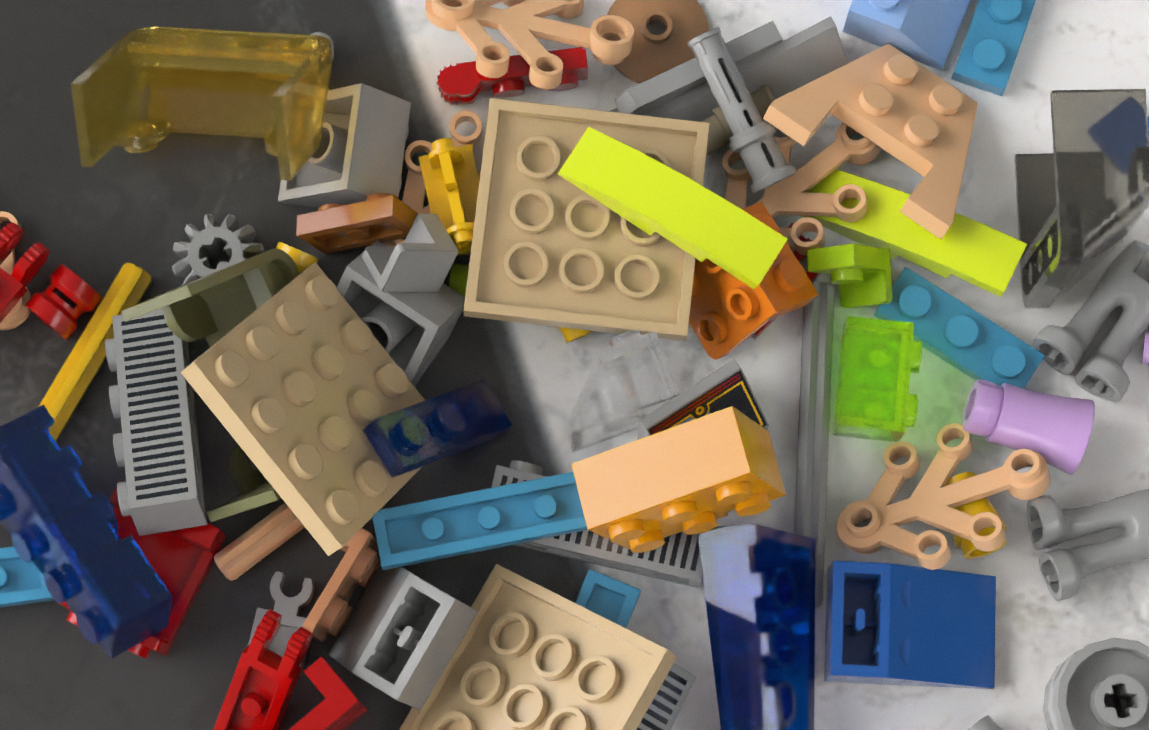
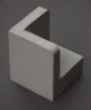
(417, 263)

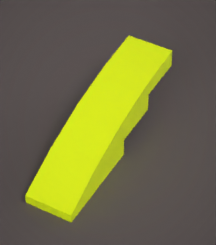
(672, 206)
(966, 250)

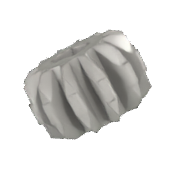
(210, 244)

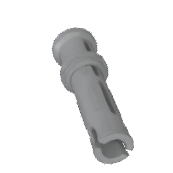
(752, 135)

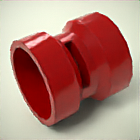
(54, 310)

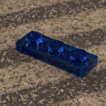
(437, 428)

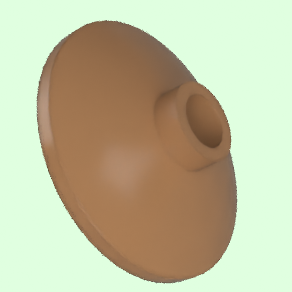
(662, 52)

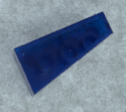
(76, 539)
(761, 625)

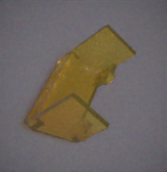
(205, 85)

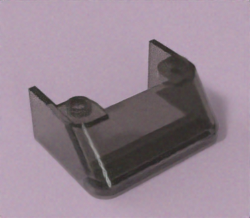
(1085, 193)

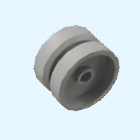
(1089, 675)

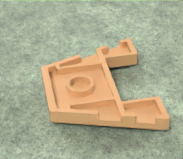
(902, 112)

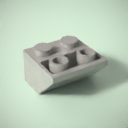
(402, 635)

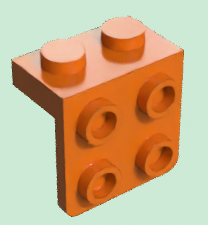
(729, 311)

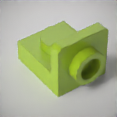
(858, 269)

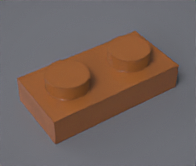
(356, 225)

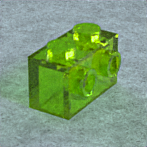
(875, 379)

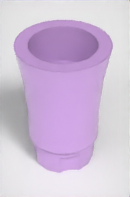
(1032, 421)

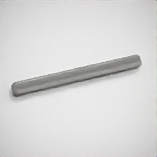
(814, 424)

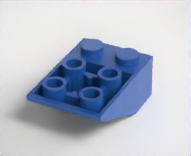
(909, 626)

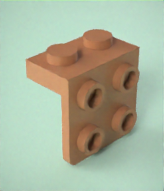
(355, 569)

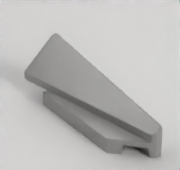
(760, 59)

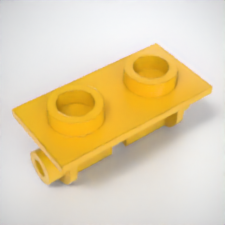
(452, 189)

